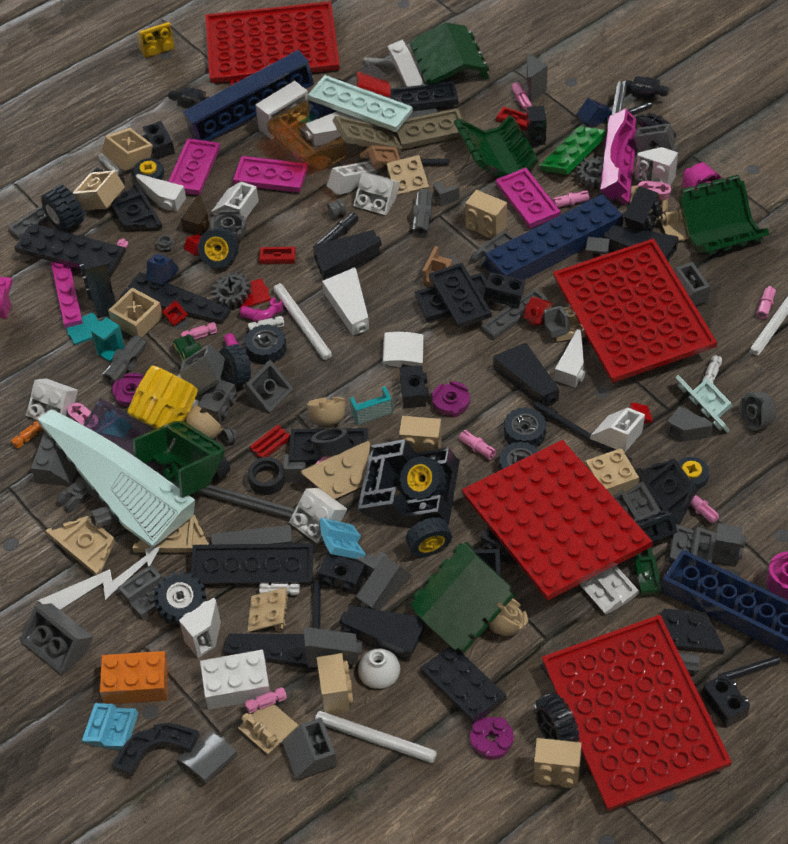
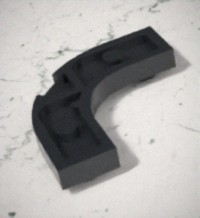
(142, 742)

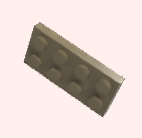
(428, 128)
(365, 133)

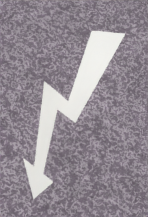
(70, 594)

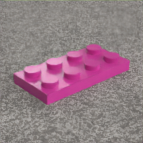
(194, 165)
(271, 173)
(527, 198)

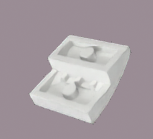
(402, 349)
(610, 589)

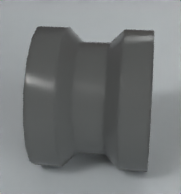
(336, 208)

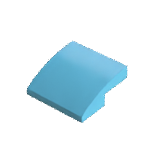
(341, 538)
(110, 726)

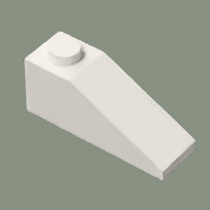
(404, 64)
(347, 177)
(163, 193)
(570, 367)

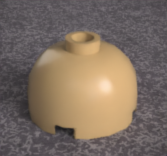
(326, 412)
(203, 422)
(509, 620)

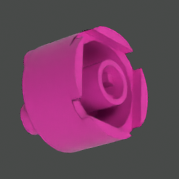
(699, 174)
(778, 575)

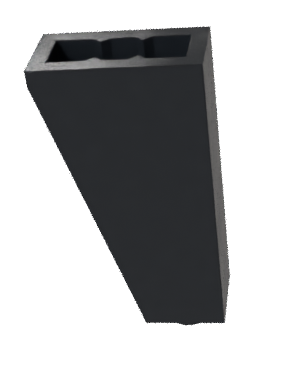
(623, 237)
(346, 253)
(527, 374)
(384, 629)

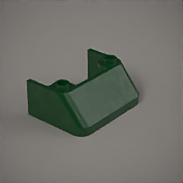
(187, 447)

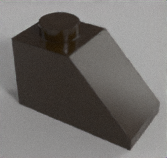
(195, 218)

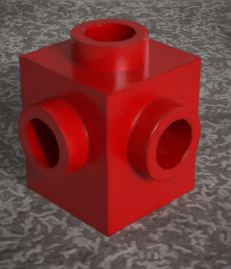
(535, 310)

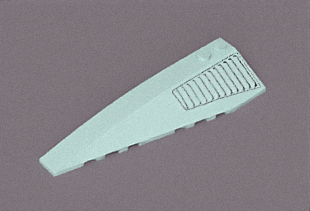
(134, 492)

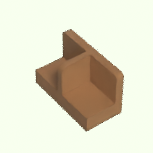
(380, 155)
(434, 264)

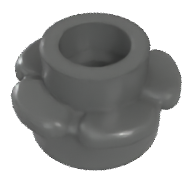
(165, 242)
(229, 435)

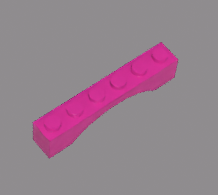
(619, 131)

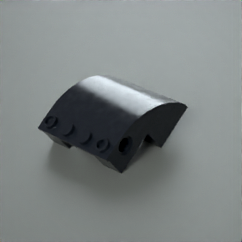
(382, 491)

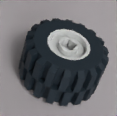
(62, 208)
(178, 596)

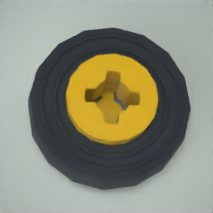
(149, 167)
(699, 469)

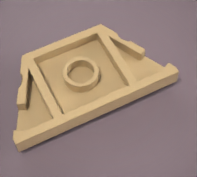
(341, 472)
(179, 540)
(84, 543)

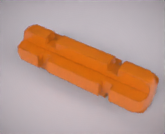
(26, 435)

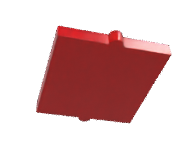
(259, 294)

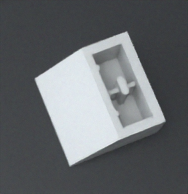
(656, 165)
(376, 193)
(239, 197)
(48, 396)
(620, 429)
(311, 508)
(201, 627)

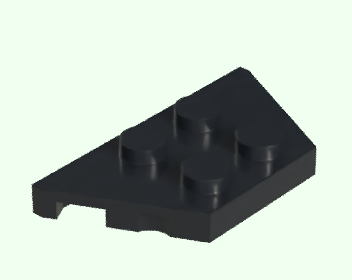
(135, 210)
(669, 487)
(692, 631)

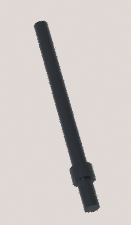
(552, 414)

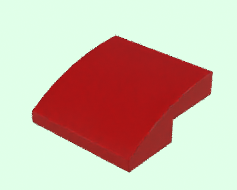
(373, 84)

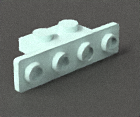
(710, 398)

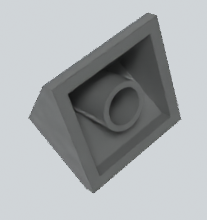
(536, 77)
(267, 387)

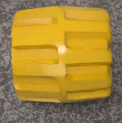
(161, 398)

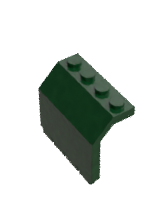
(446, 52)
(498, 149)
(718, 215)
(461, 597)

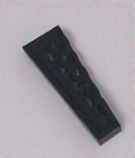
(193, 304)
(277, 648)

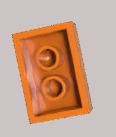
(134, 677)

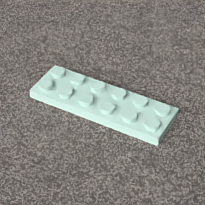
(360, 103)

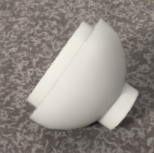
(378, 674)

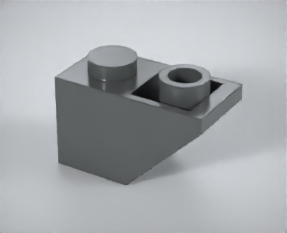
(688, 426)

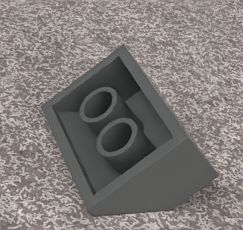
(52, 465)
(55, 637)

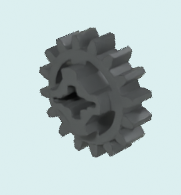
(593, 172)
(232, 289)

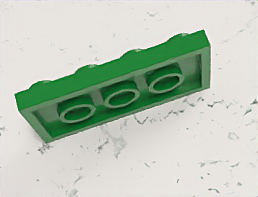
(573, 150)

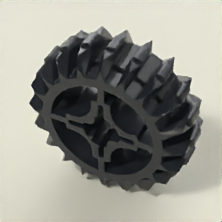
(555, 718)

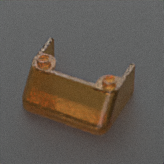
(285, 130)

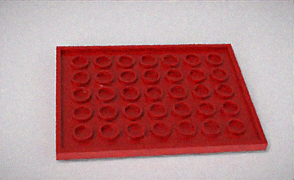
(255, 38)
(634, 310)
(556, 519)
(636, 712)

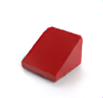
(191, 244)
(174, 312)
(642, 409)

